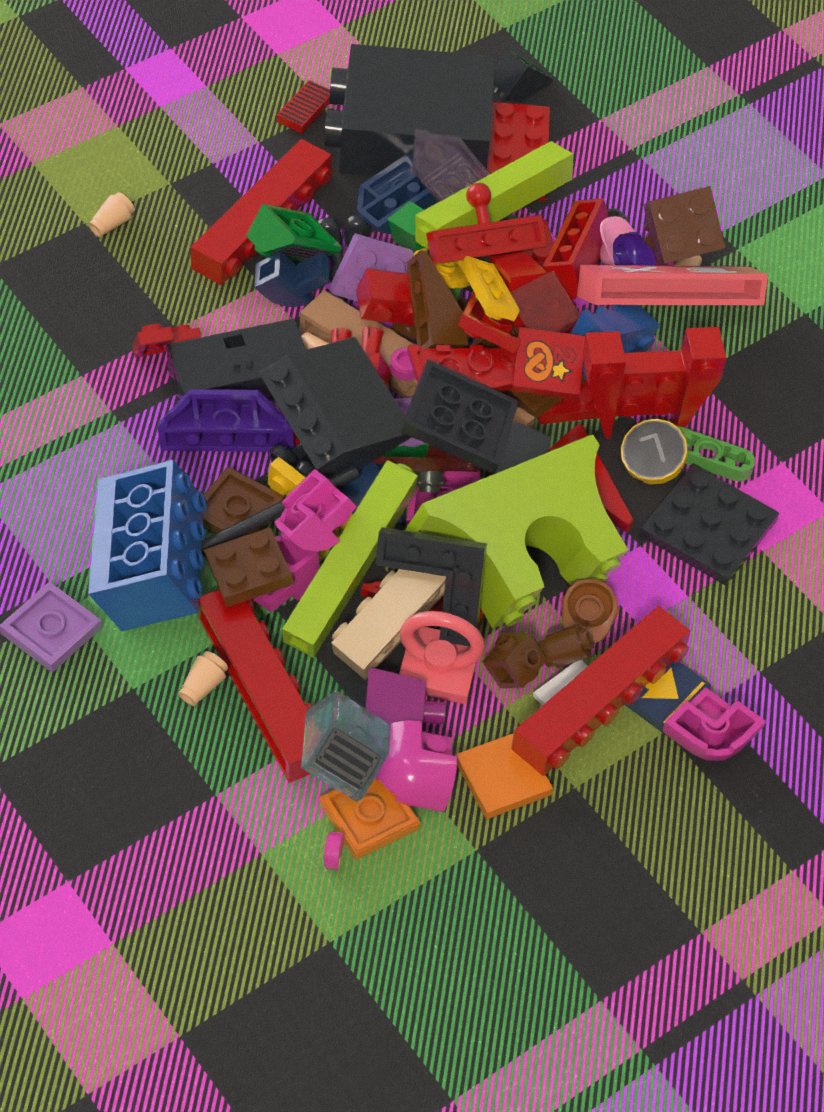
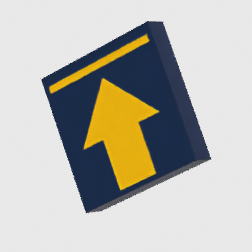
(665, 696)

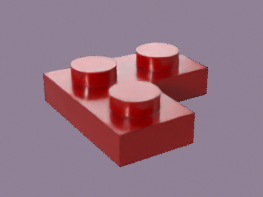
(155, 338)

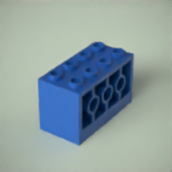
(147, 546)

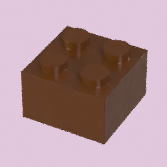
(684, 225)

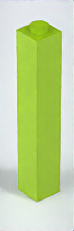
(510, 190)
(349, 559)

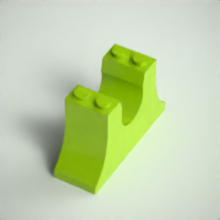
(535, 504)

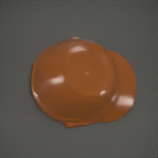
(591, 606)

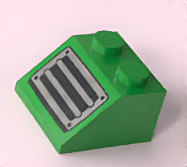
(291, 232)

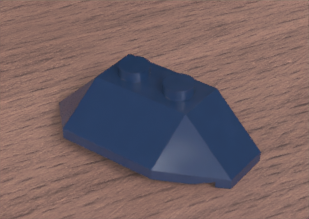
(389, 192)

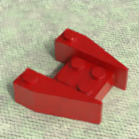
(652, 381)

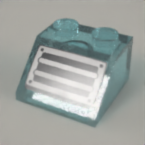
(344, 744)

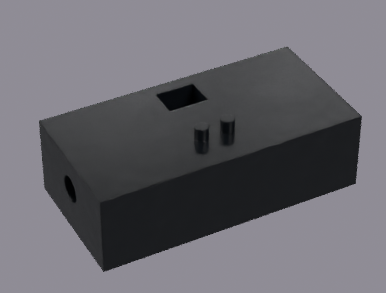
(231, 358)

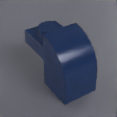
(290, 283)

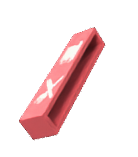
(671, 285)

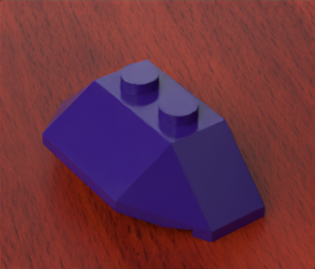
(224, 423)

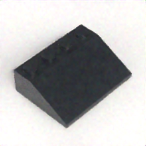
(336, 405)

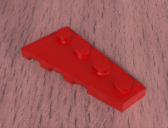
(485, 365)

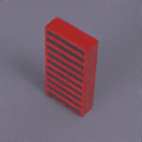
(304, 107)

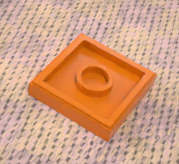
(501, 777)
(370, 821)

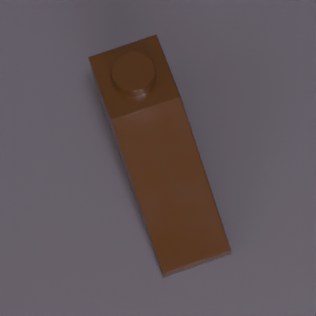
(433, 306)

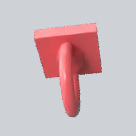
(442, 665)

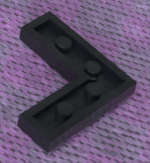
(455, 558)

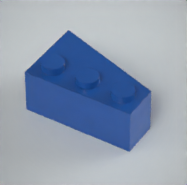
(633, 322)

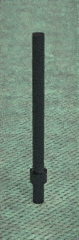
(269, 514)

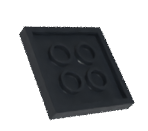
(460, 416)
(709, 524)

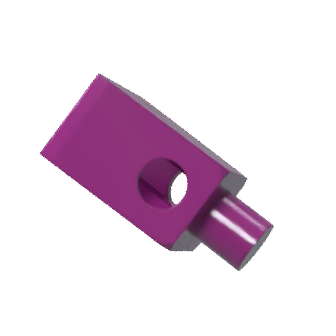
(401, 699)

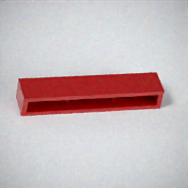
(286, 185)
(259, 678)
(601, 691)

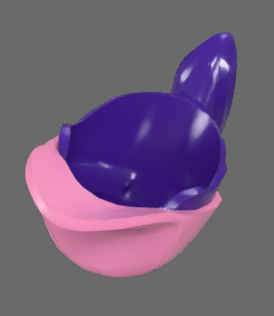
(623, 244)

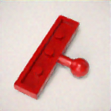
(486, 237)

